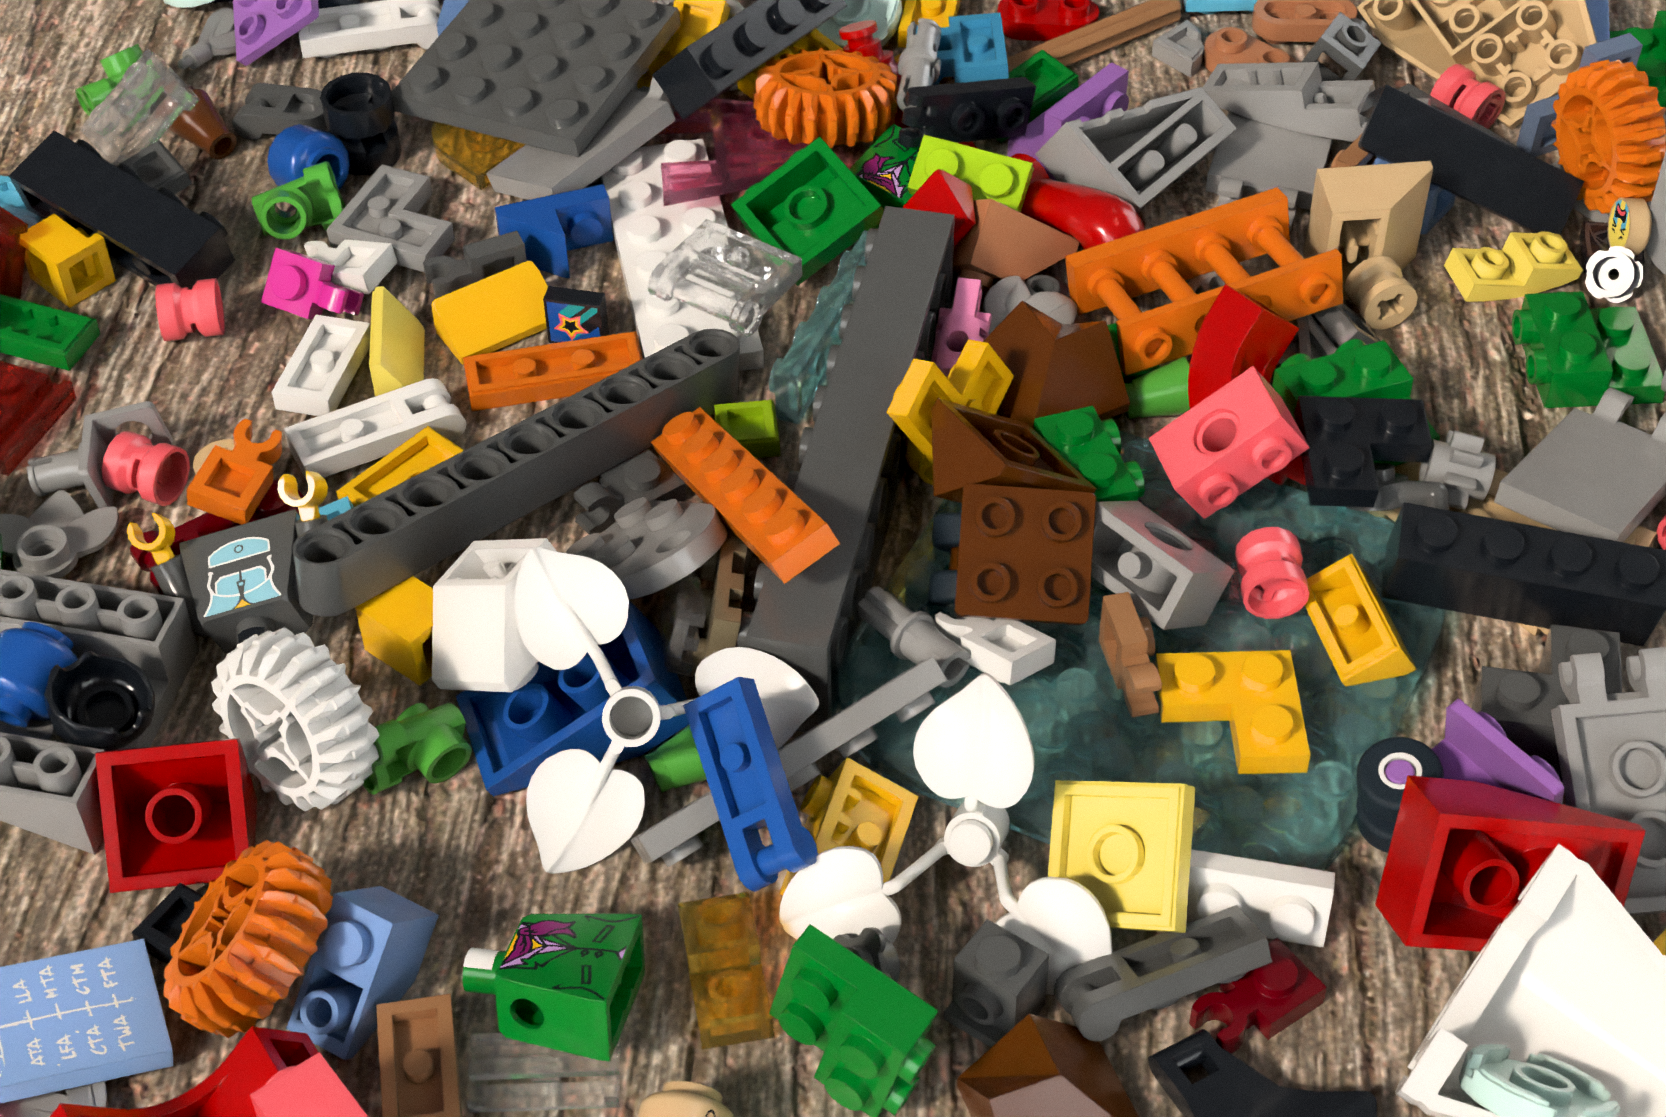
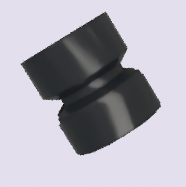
(361, 115)

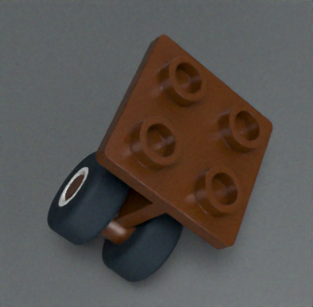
(1017, 554)

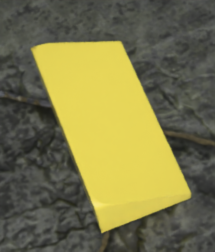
(395, 344)

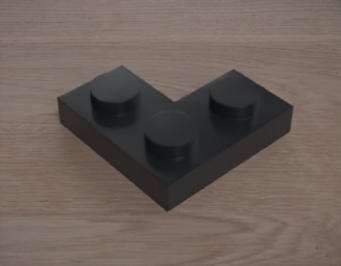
(1349, 436)

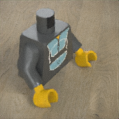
(240, 576)

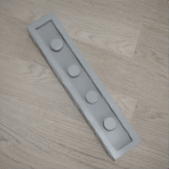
(846, 730)

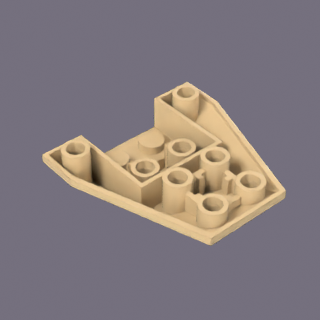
(1511, 43)

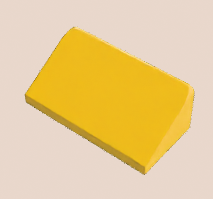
(492, 311)
(1355, 625)

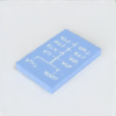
(79, 1020)

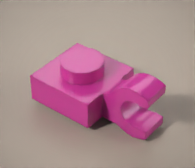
(305, 286)

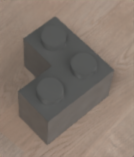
(1525, 699)

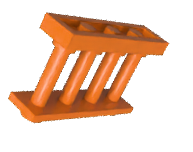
(1189, 248)

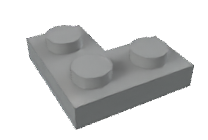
(388, 213)

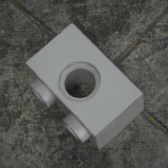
(1158, 565)

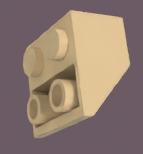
(1368, 212)

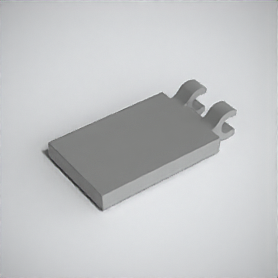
(1266, 158)
(543, 172)
(1591, 473)
(1616, 758)

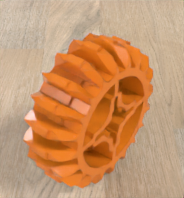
(826, 96)
(1610, 132)
(248, 939)

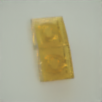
(725, 970)

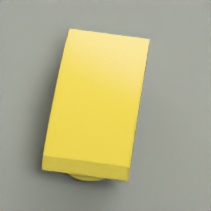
(1523, 266)

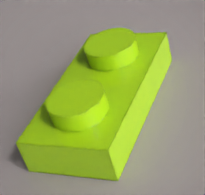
(987, 172)

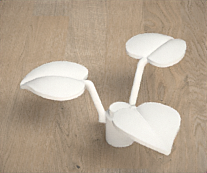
(976, 751)
(574, 801)

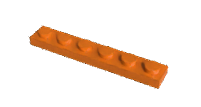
(745, 494)

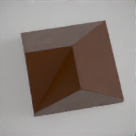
(1057, 366)
(993, 450)
(1044, 1072)

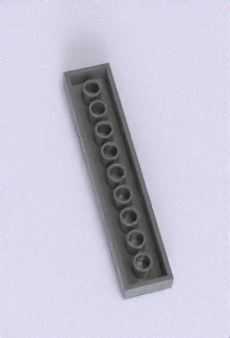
(855, 450)

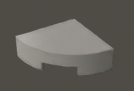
(1181, 48)

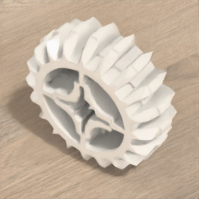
(295, 718)

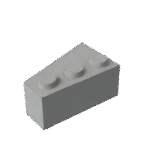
(1138, 149)

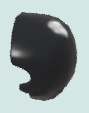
(99, 701)

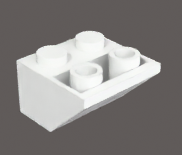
(475, 620)

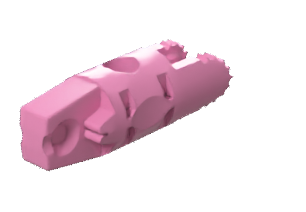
(960, 324)

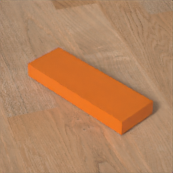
(546, 370)

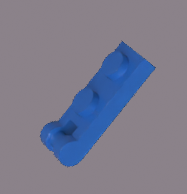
(748, 783)

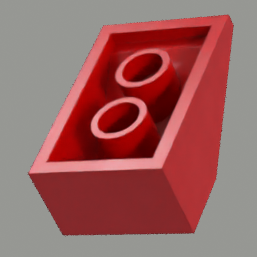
(1473, 847)

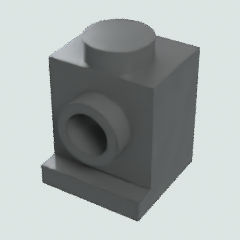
(1348, 44)
(996, 983)

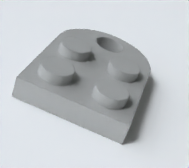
(655, 543)

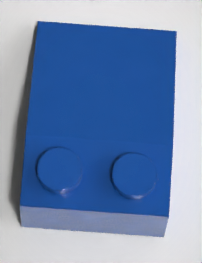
(565, 709)

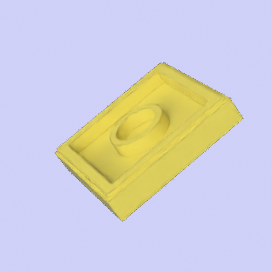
(1126, 848)

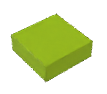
(751, 425)

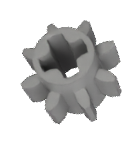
(1460, 467)

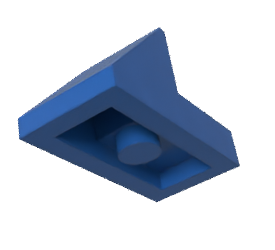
(557, 225)

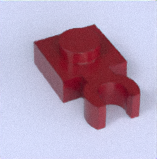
(1264, 997)

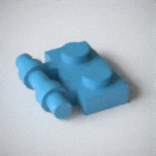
(973, 49)

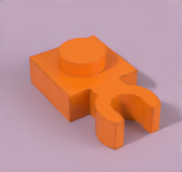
(236, 480)

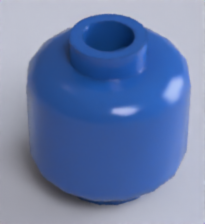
(304, 147)
(25, 665)

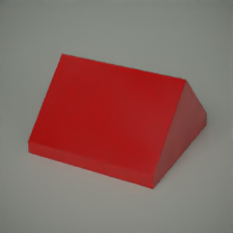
(174, 812)

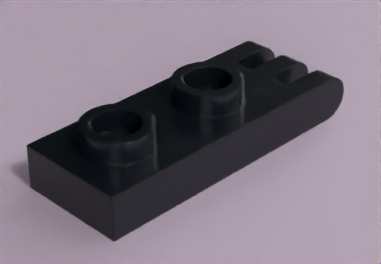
(967, 111)

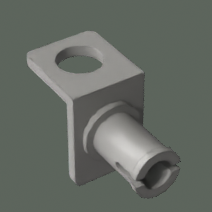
(84, 464)

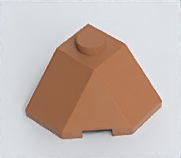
(1007, 245)

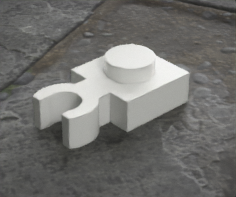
(356, 262)
(999, 647)

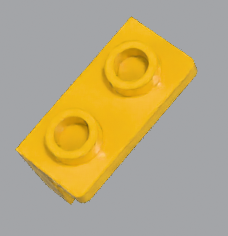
(858, 811)

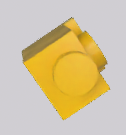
(66, 260)

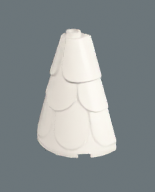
(1560, 981)

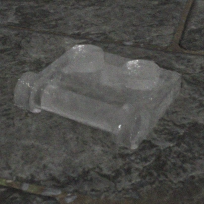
(138, 109)
(733, 263)

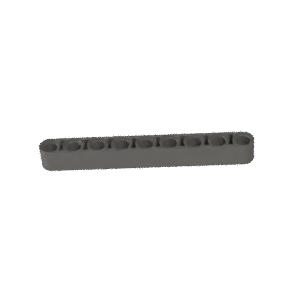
(510, 474)

